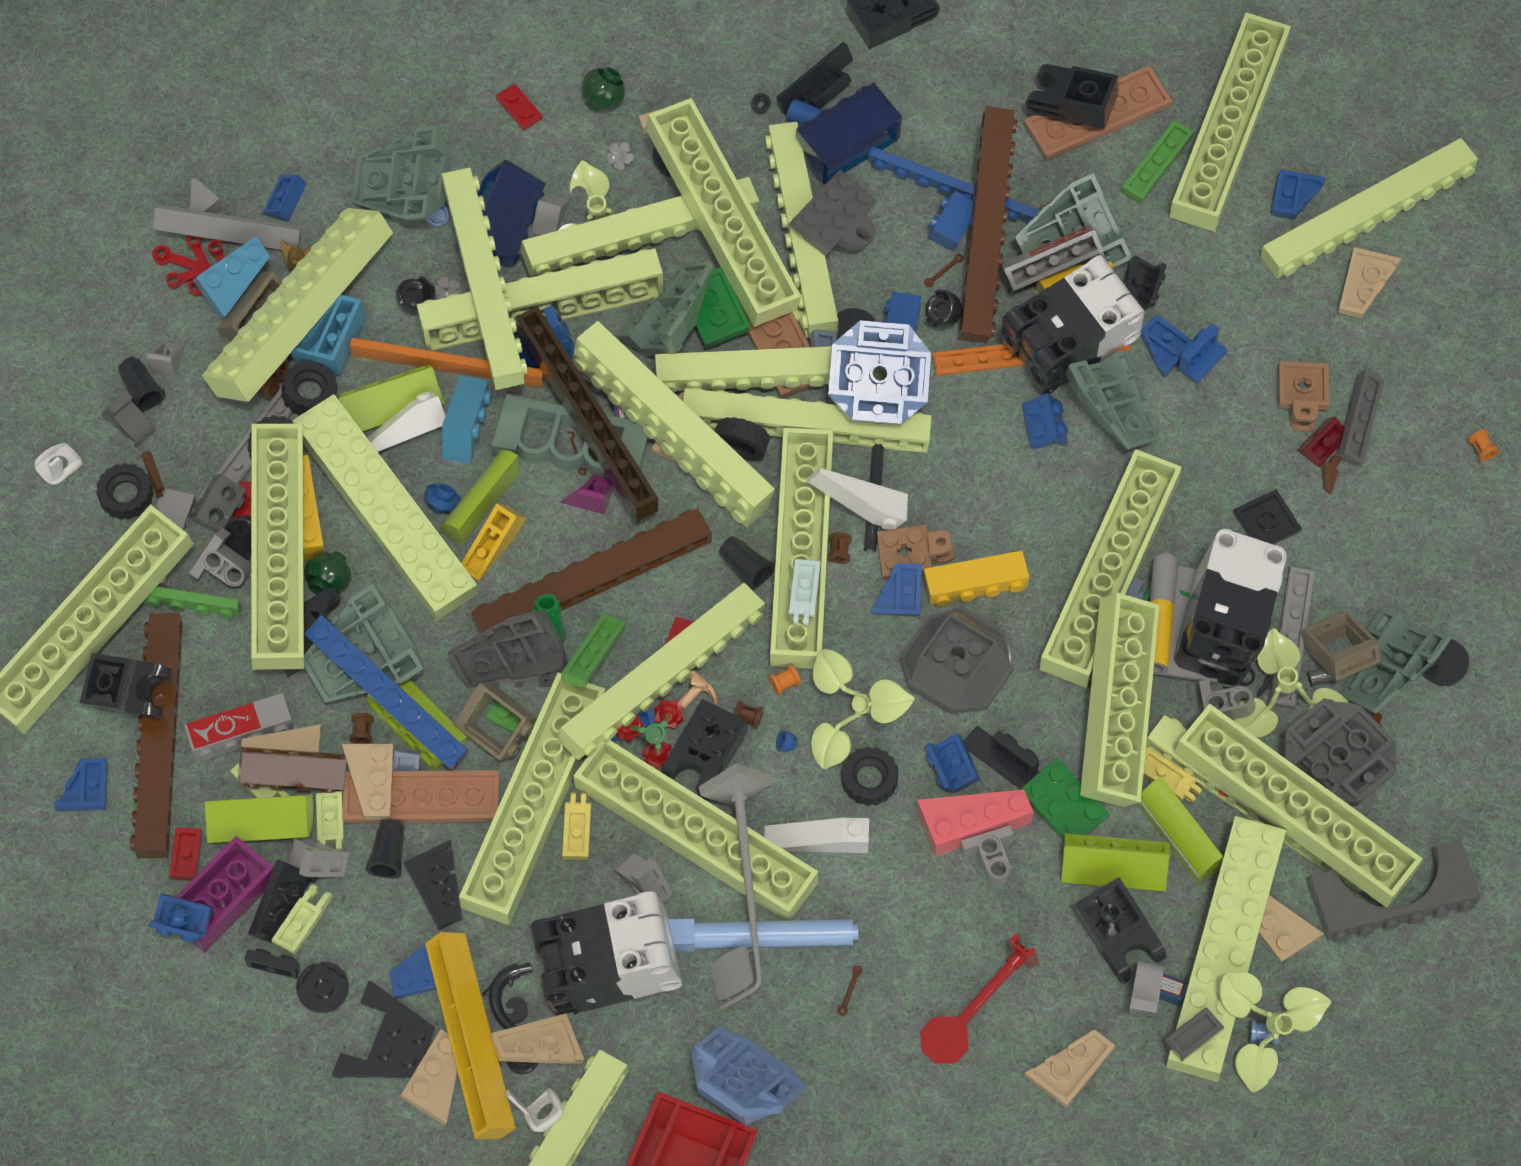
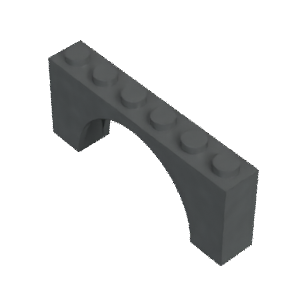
(1347, 915)

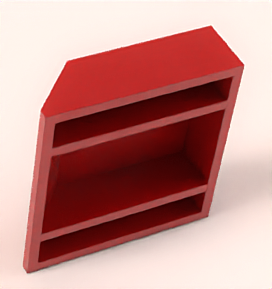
(690, 1136)

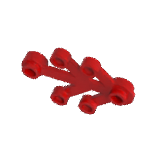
(197, 267)

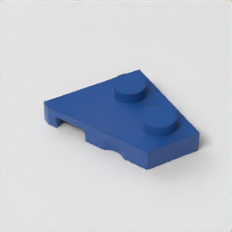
(1294, 192)
(560, 329)
(1164, 343)
(901, 591)
(86, 787)
(413, 975)

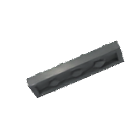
(1361, 417)

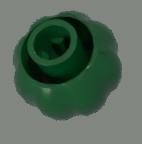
(603, 88)
(327, 571)

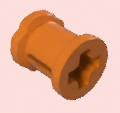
(1483, 445)
(784, 679)

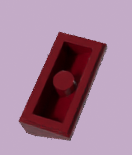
(1323, 441)

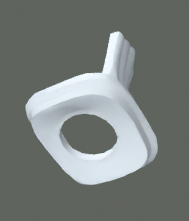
(53, 472)
(531, 1112)

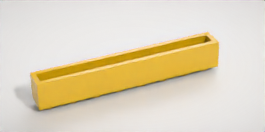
(470, 1036)

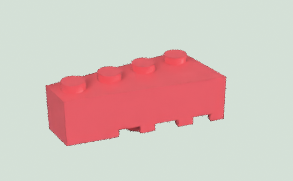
(965, 816)

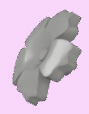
(620, 155)
(446, 288)

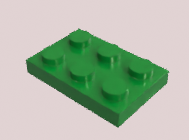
(720, 312)
(1058, 801)

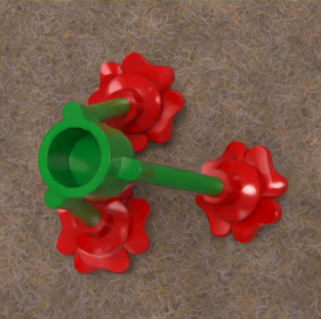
(656, 751)

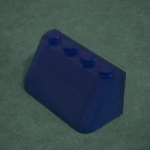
(847, 131)
(510, 204)

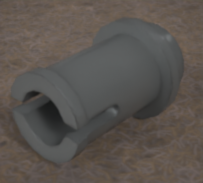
(1319, 676)

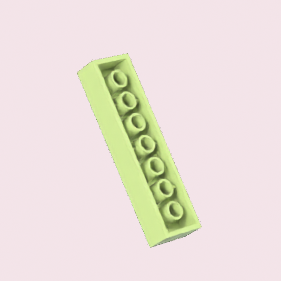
(1120, 700)

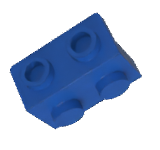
(1201, 354)
(1045, 421)
(952, 764)
(197, 921)

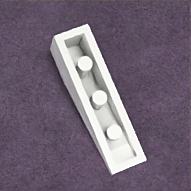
(412, 420)
(872, 502)
(826, 835)

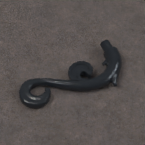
(506, 1021)

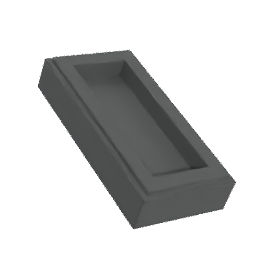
(1194, 1034)

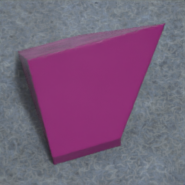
(592, 495)

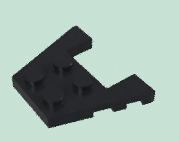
(398, 1044)

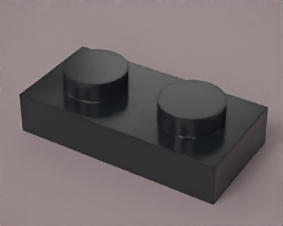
(264, 961)

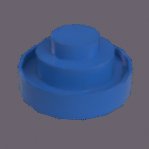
(441, 497)

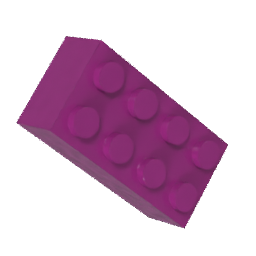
(230, 885)

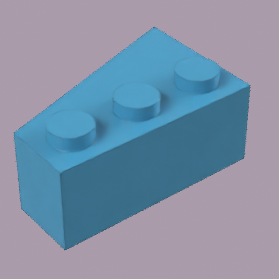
(231, 276)
(331, 336)
(464, 419)

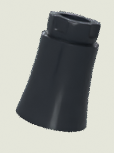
(140, 384)
(746, 562)
(387, 850)

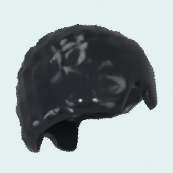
(414, 292)
(943, 309)
(240, 535)

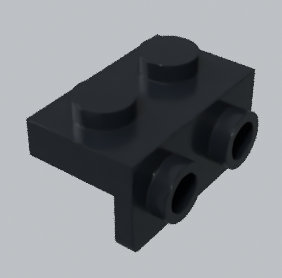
(1144, 281)

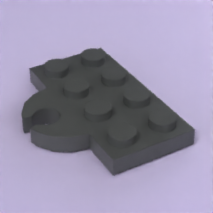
(837, 216)

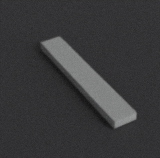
(223, 227)
(239, 462)
(1294, 621)

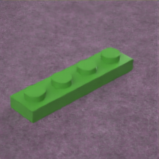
(1157, 161)
(199, 603)
(593, 651)

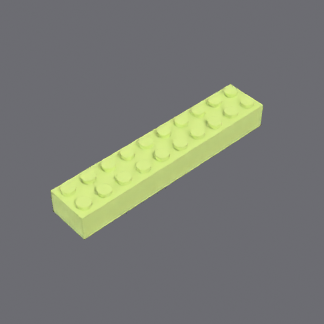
(1230, 122)
(722, 212)
(570, 291)
(297, 304)
(672, 424)
(385, 508)
(804, 536)
(277, 547)
(1110, 563)
(90, 617)
(1298, 805)
(527, 809)
(694, 828)
(1229, 935)

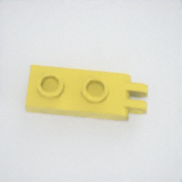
(1175, 777)
(576, 829)

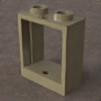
(1349, 661)
(475, 707)

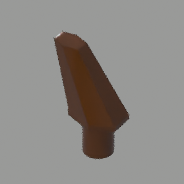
(1330, 473)

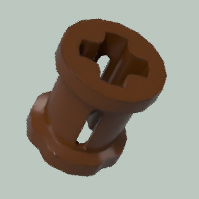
(839, 547)
(749, 713)
(361, 728)

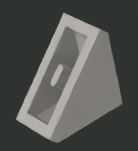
(203, 199)
(549, 214)
(165, 358)

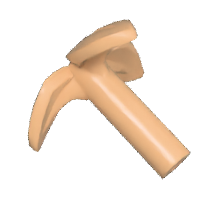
(699, 685)

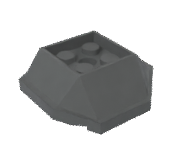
(961, 683)
(1346, 731)

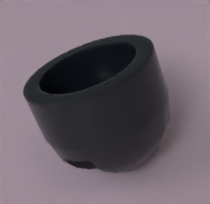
(757, 99)

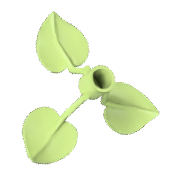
(596, 186)
(1282, 657)
(884, 702)
(1304, 1011)

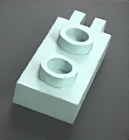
(804, 589)

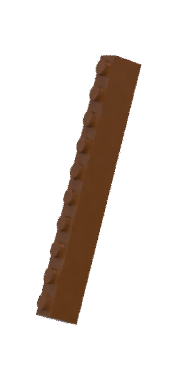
(986, 225)
(602, 569)
(157, 742)

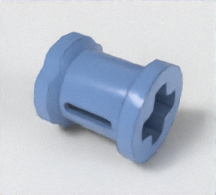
(1259, 1032)

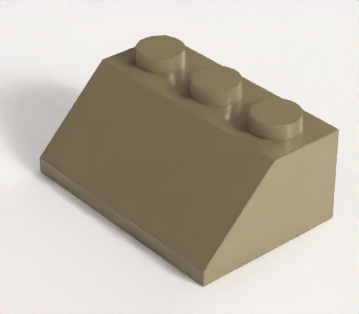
(248, 303)

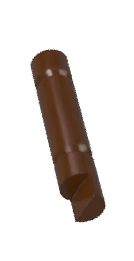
(153, 473)

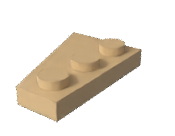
(1365, 280)
(296, 739)
(372, 776)
(1285, 930)
(539, 1042)
(1072, 1068)
(433, 1080)

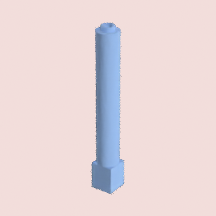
(790, 933)

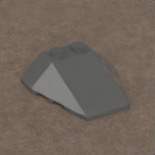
(512, 651)

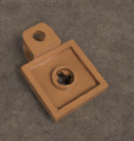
(1303, 402)
(926, 547)

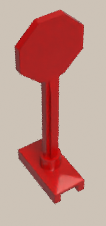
(946, 1038)

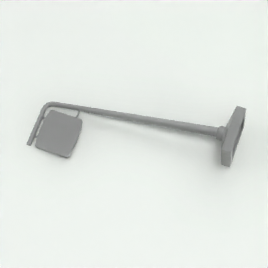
(733, 970)

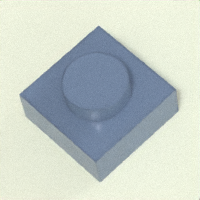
(822, 338)
(1136, 589)
(406, 760)

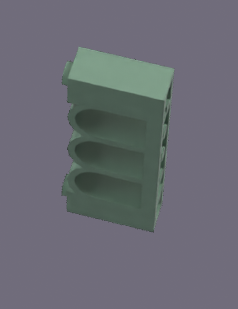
(514, 421)

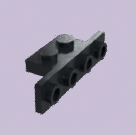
(820, 81)
(1003, 755)

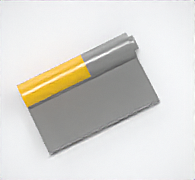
(1165, 586)

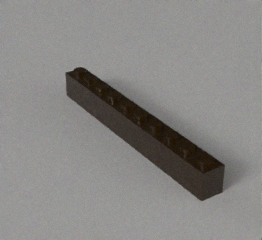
(587, 414)

